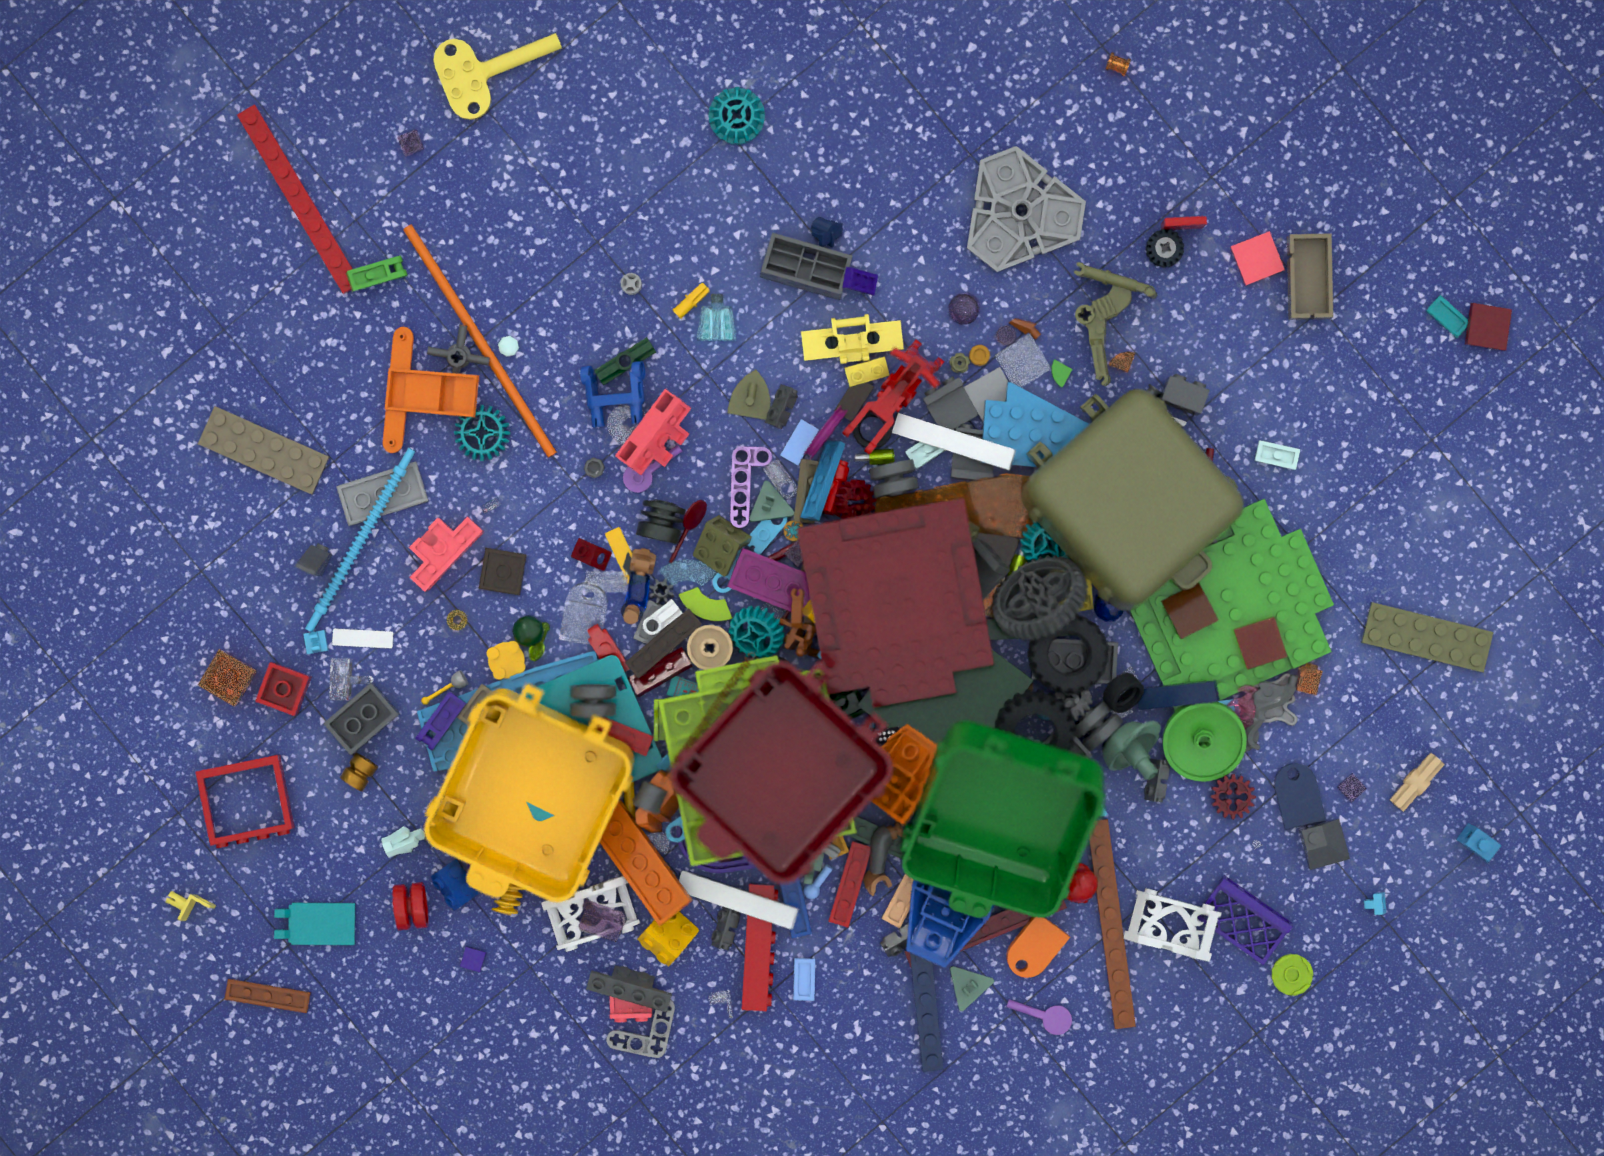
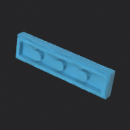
(822, 480)

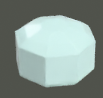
(508, 346)

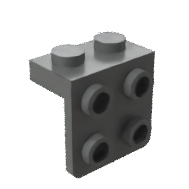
(950, 404)

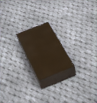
(854, 399)

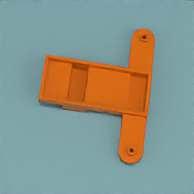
(421, 391)

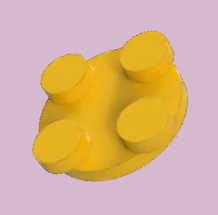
(506, 660)

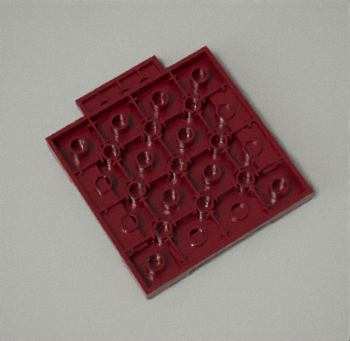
(897, 600)

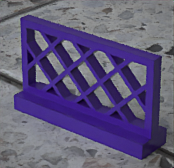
(1258, 908)

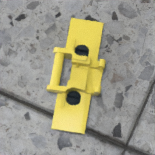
(852, 347)

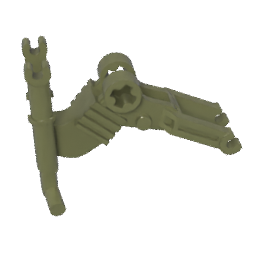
(1105, 309)

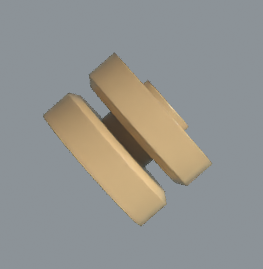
(709, 635)

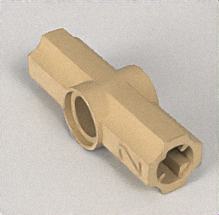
(1416, 782)

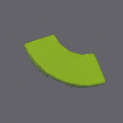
(704, 607)

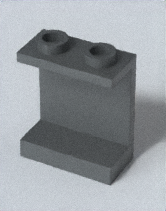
(966, 467)
(989, 567)

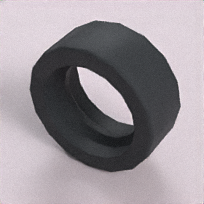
(863, 442)
(1120, 684)

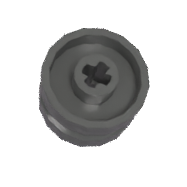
(894, 479)
(593, 700)
(1096, 726)

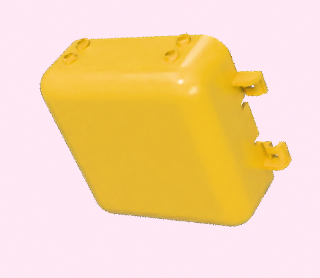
(535, 756)

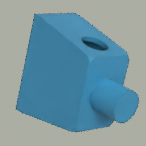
(1478, 842)

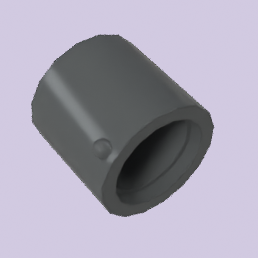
(650, 797)

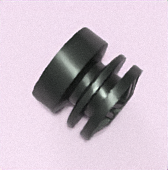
(660, 521)

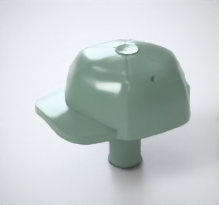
(1130, 747)

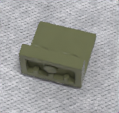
(720, 544)

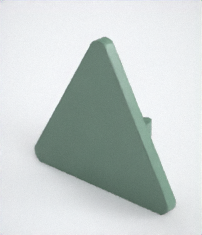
(770, 505)
(968, 986)

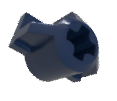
(826, 231)

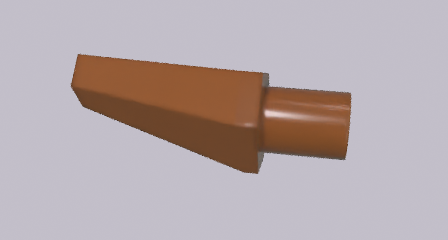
(1026, 327)

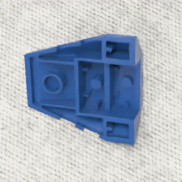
(935, 928)

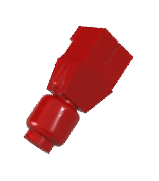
(840, 477)

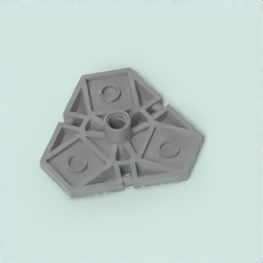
(1003, 236)

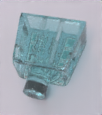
(716, 321)

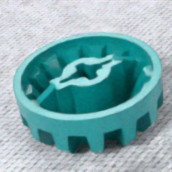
(725, 130)

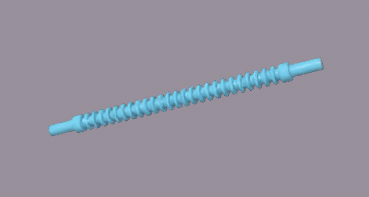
(399, 471)

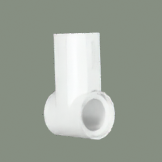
(663, 616)

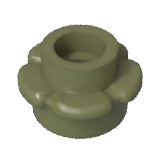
(954, 363)

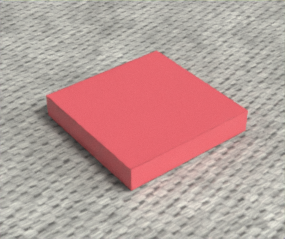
(1257, 258)

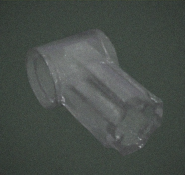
(779, 478)

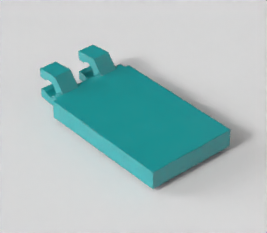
(318, 923)

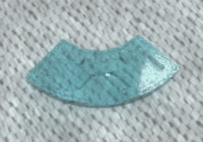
(687, 570)

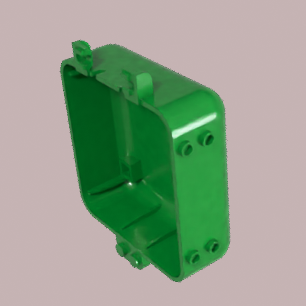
(1002, 821)

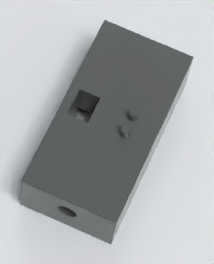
(787, 266)

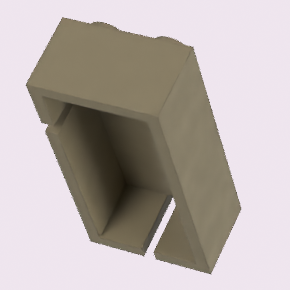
(1309, 276)

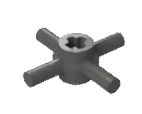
(459, 347)

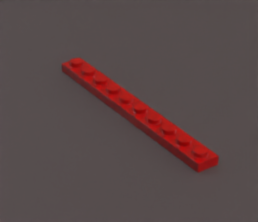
(296, 196)

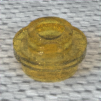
(462, 624)

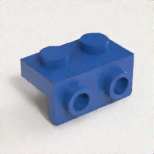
(453, 885)

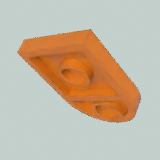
(1037, 945)

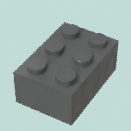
(361, 718)

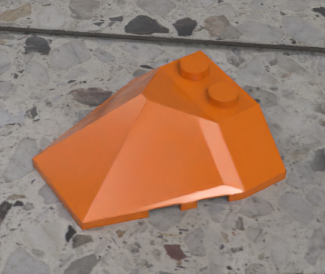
(911, 762)

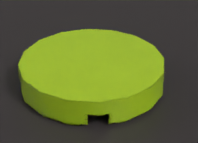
(1292, 974)

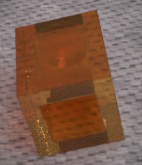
(1308, 679)

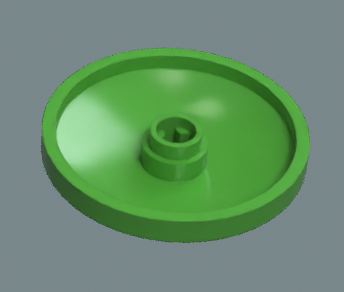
(1204, 741)

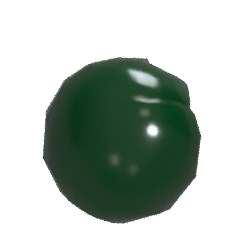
(528, 631)

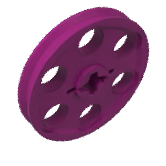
(825, 432)

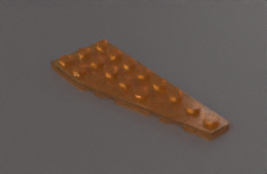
(989, 503)

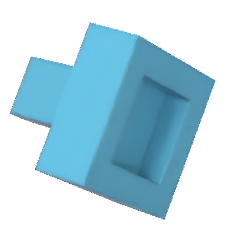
(316, 642)
(1377, 903)

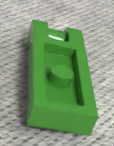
(375, 273)

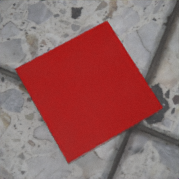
(1180, 223)

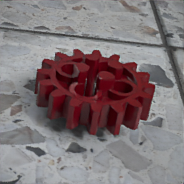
(855, 491)
(1223, 805)

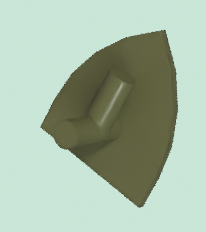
(750, 397)

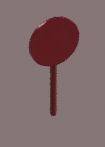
(691, 519)

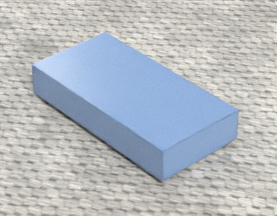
(799, 442)
(804, 979)

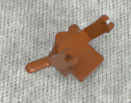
(795, 636)

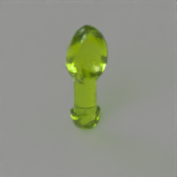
(537, 651)

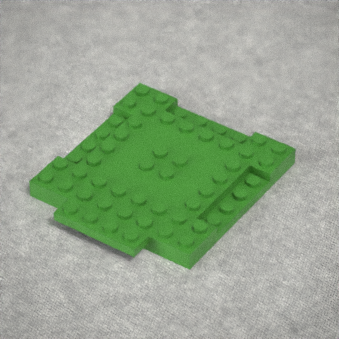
(1250, 580)

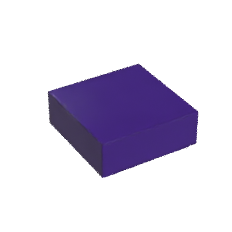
(473, 959)

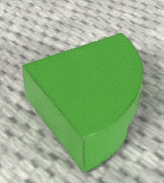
(1060, 372)

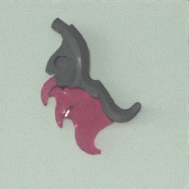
(1256, 702)

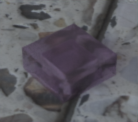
(1351, 787)

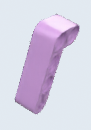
(744, 487)

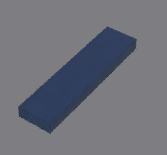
(1179, 694)

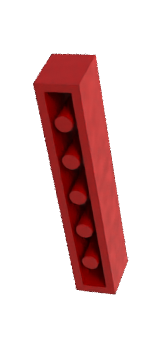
(758, 955)

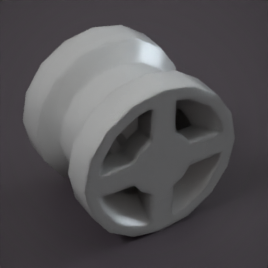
(629, 280)

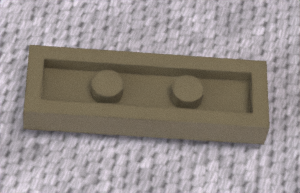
(806, 476)

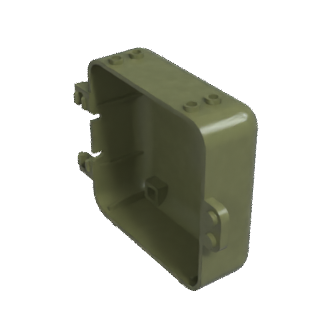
(1132, 500)

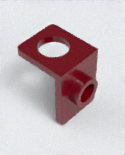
(588, 554)

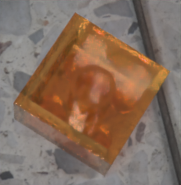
(227, 677)

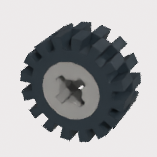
(1161, 254)

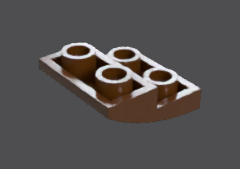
(1189, 611)

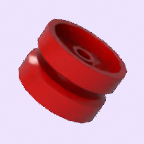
(407, 906)

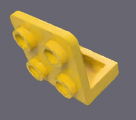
(669, 939)

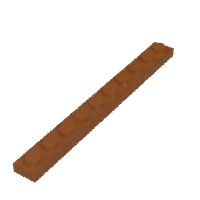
(1111, 926)

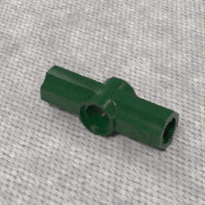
(613, 369)

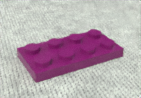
(768, 579)

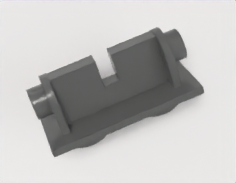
(784, 397)
(1154, 789)
(722, 937)
(893, 944)

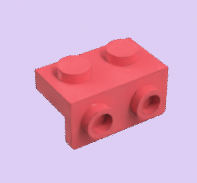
(622, 1009)

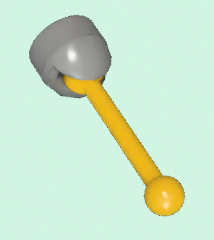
(458, 680)

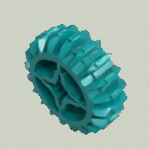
(482, 442)
(1033, 549)
(759, 627)

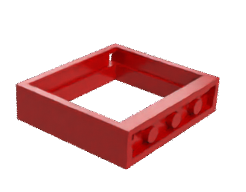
(260, 833)

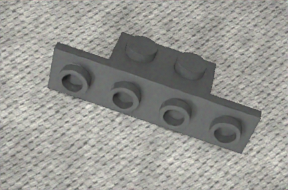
(630, 986)

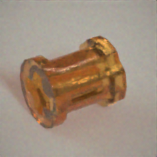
(1118, 64)

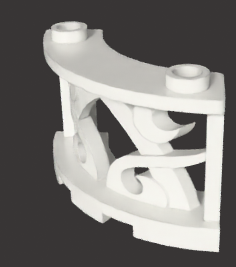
(608, 890)
(1146, 935)

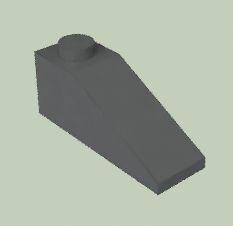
(314, 560)

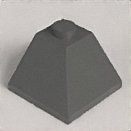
(1324, 844)

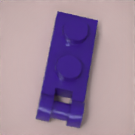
(441, 720)

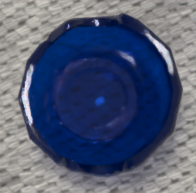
(1105, 610)

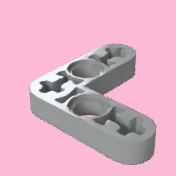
(647, 1041)

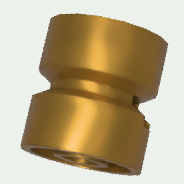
(358, 772)

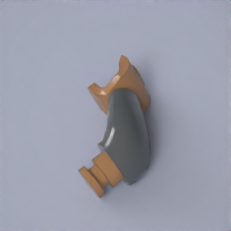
(880, 845)

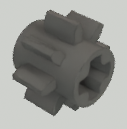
(661, 598)

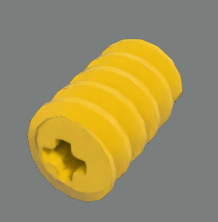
(509, 900)

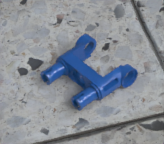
(597, 402)

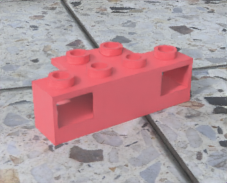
(652, 433)
(441, 549)

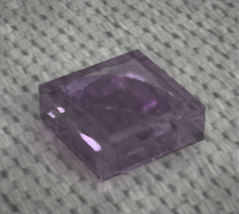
(410, 143)

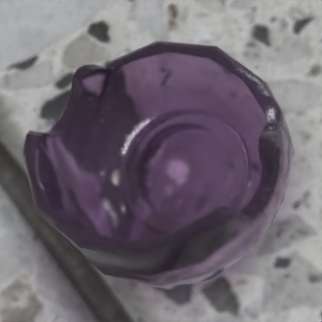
(964, 308)

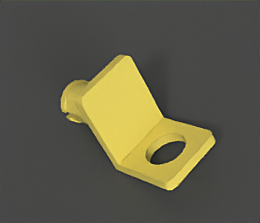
(186, 905)

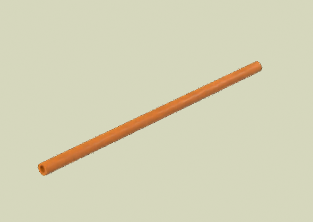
(479, 340)

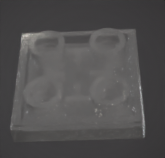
(1023, 361)

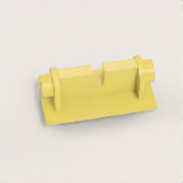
(867, 371)

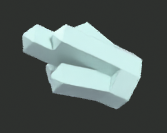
(402, 841)

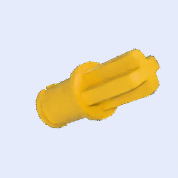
(691, 300)

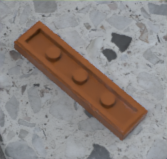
(267, 995)

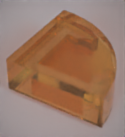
(1122, 361)

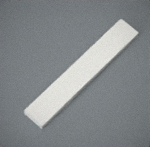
(954, 441)
(738, 900)

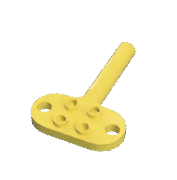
(466, 77)

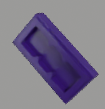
(860, 281)

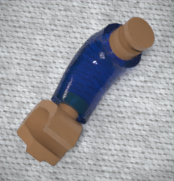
(638, 587)

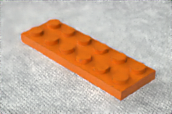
(643, 866)

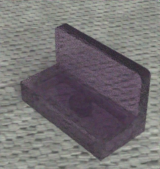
(602, 921)

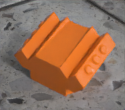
(653, 822)

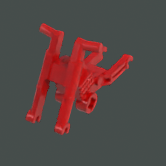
(898, 390)

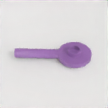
(640, 483)
(1055, 1019)

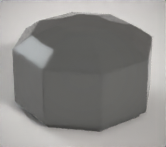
(594, 467)

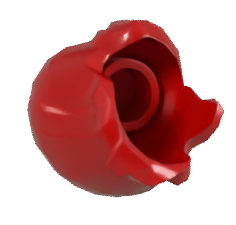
(1082, 885)

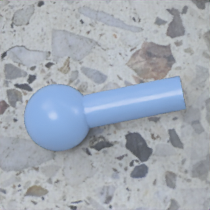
(813, 891)

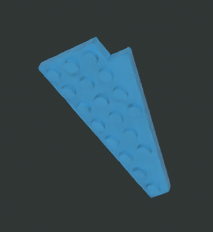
(1025, 422)

